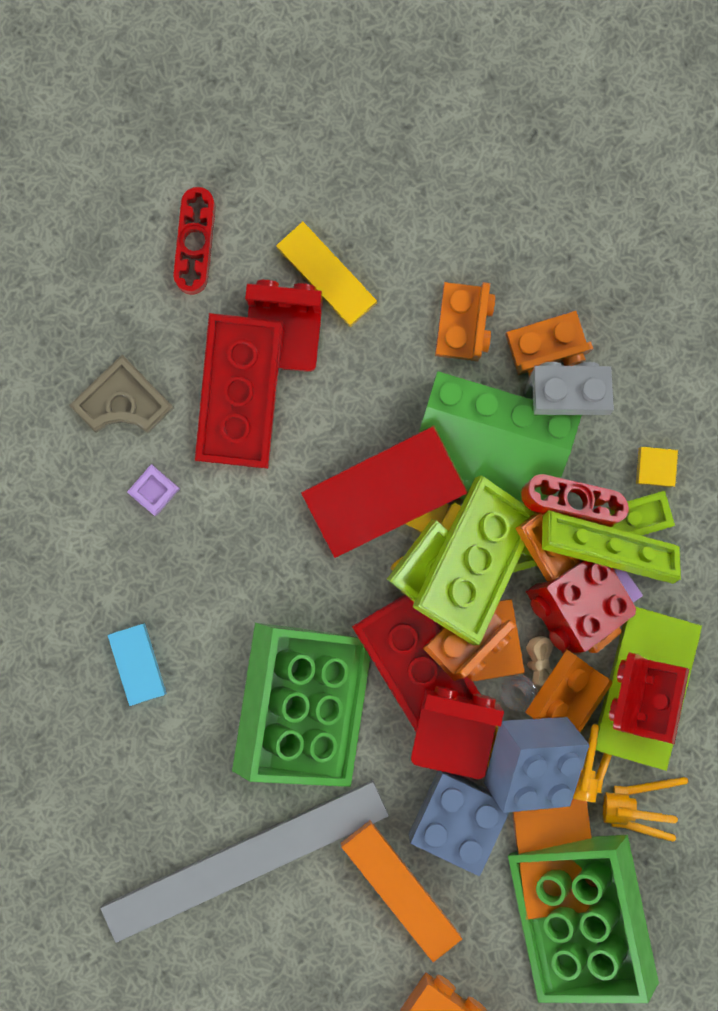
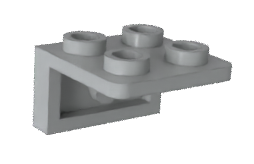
(571, 389)

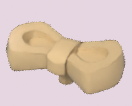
(539, 650)

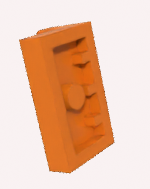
(464, 320)
(548, 341)
(461, 658)
(570, 692)

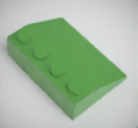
(497, 434)
(301, 707)
(593, 953)

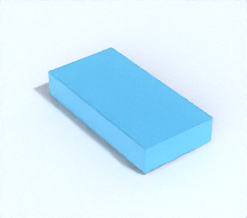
(137, 664)

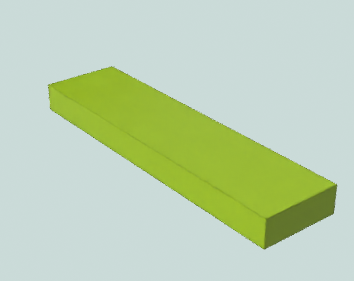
(610, 547)

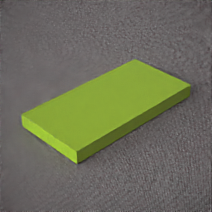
(474, 562)
(658, 640)

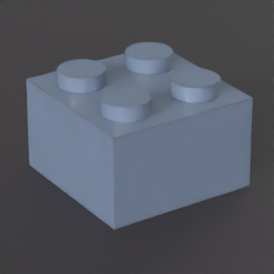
(535, 764)
(458, 822)

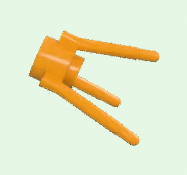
(588, 783)
(622, 810)

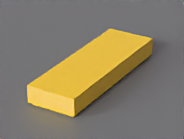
(326, 273)

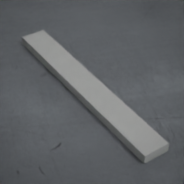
(243, 861)

